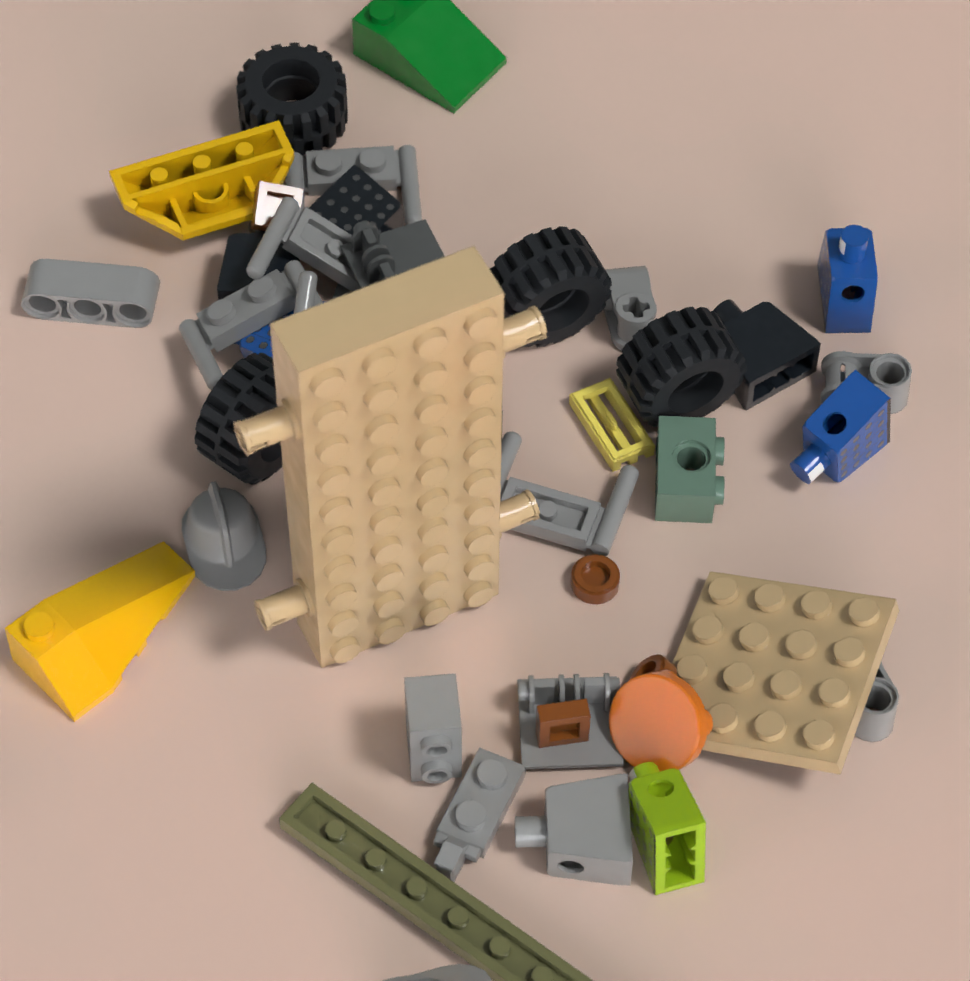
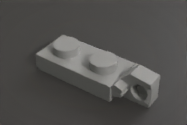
(476, 811)

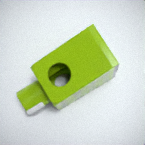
(661, 809)

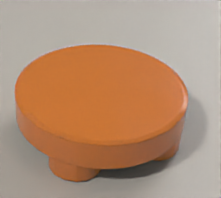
(659, 721)

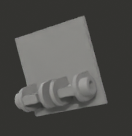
(593, 753)

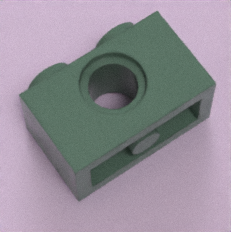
(684, 493)

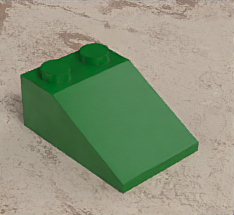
(427, 48)

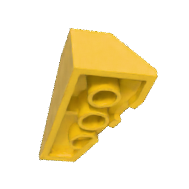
(92, 630)

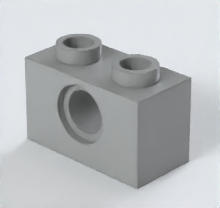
(433, 728)

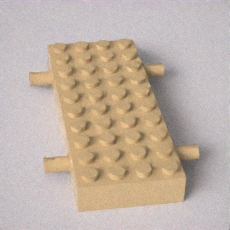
(392, 453)

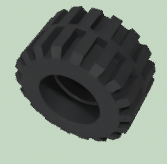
(294, 75)
(556, 275)
(681, 365)
(239, 395)

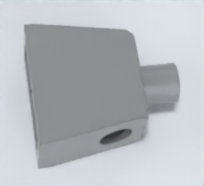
(583, 830)

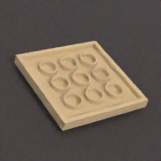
(784, 667)

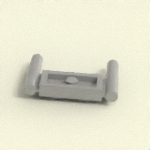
(386, 166)
(309, 239)
(239, 316)
(568, 517)

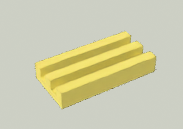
(626, 452)

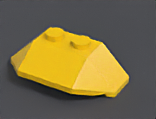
(205, 183)

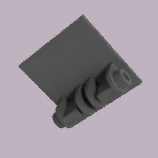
(386, 254)

